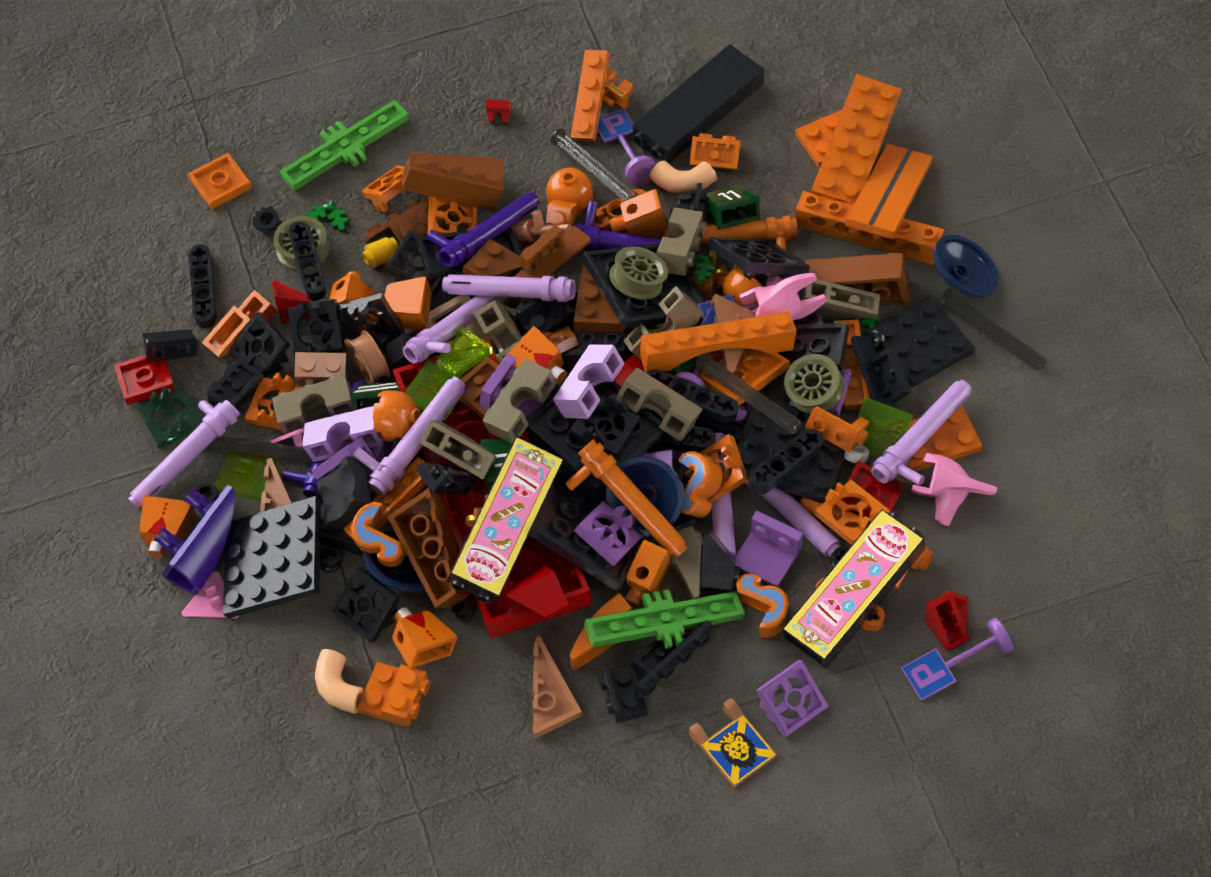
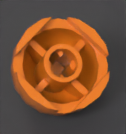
(570, 186)
(737, 284)
(394, 414)

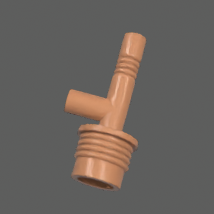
(530, 229)

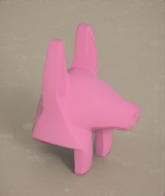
(782, 296)
(949, 487)

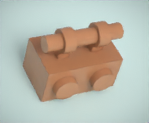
(318, 367)

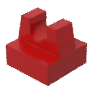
(498, 107)

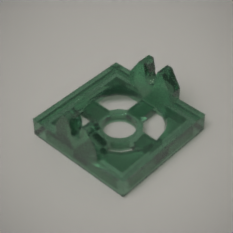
(174, 431)

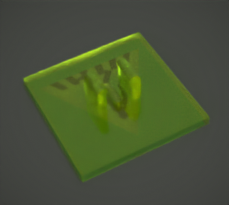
(427, 385)
(885, 425)
(244, 474)

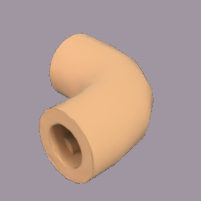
(682, 181)
(331, 685)

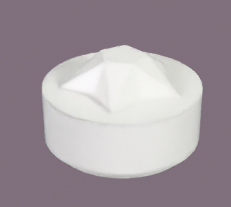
(858, 453)

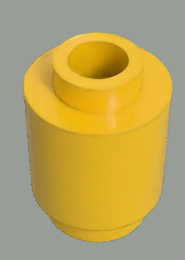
(380, 251)

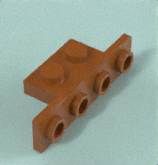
(399, 224)
(551, 252)

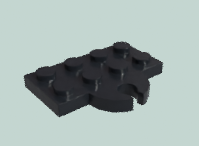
(434, 267)
(818, 338)

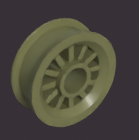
(283, 245)
(638, 273)
(823, 371)

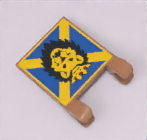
(736, 748)

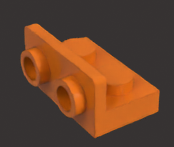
(717, 152)

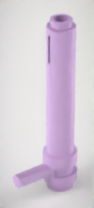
(545, 288)
(434, 339)
(213, 425)
(897, 457)
(393, 466)
(723, 513)
(803, 521)

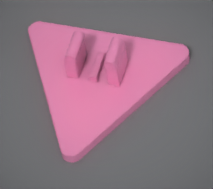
(296, 435)
(208, 601)

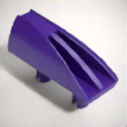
(199, 554)

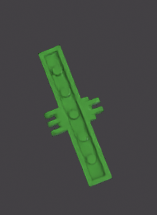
(344, 145)
(663, 619)

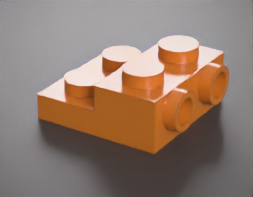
(394, 693)

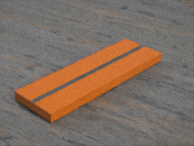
(889, 191)

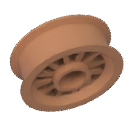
(367, 358)

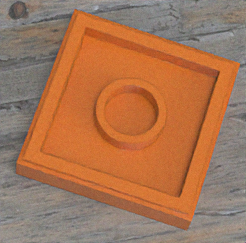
(219, 181)

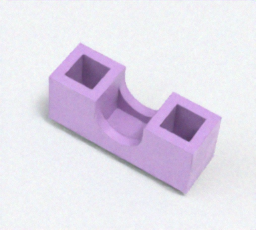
(596, 365)
(326, 434)

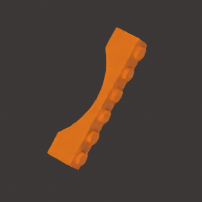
(671, 348)

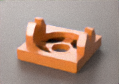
(391, 182)
(450, 207)
(261, 418)
(733, 460)
(834, 498)

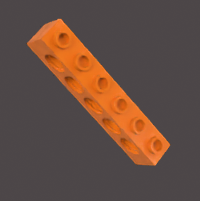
(830, 215)

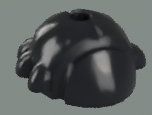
(265, 216)

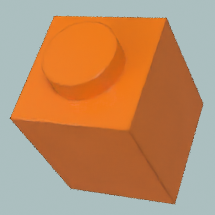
(561, 212)

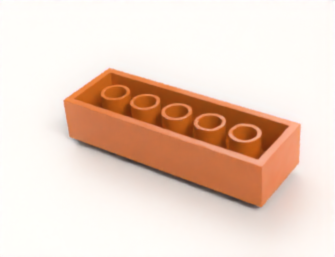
(856, 139)

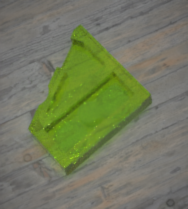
(465, 353)

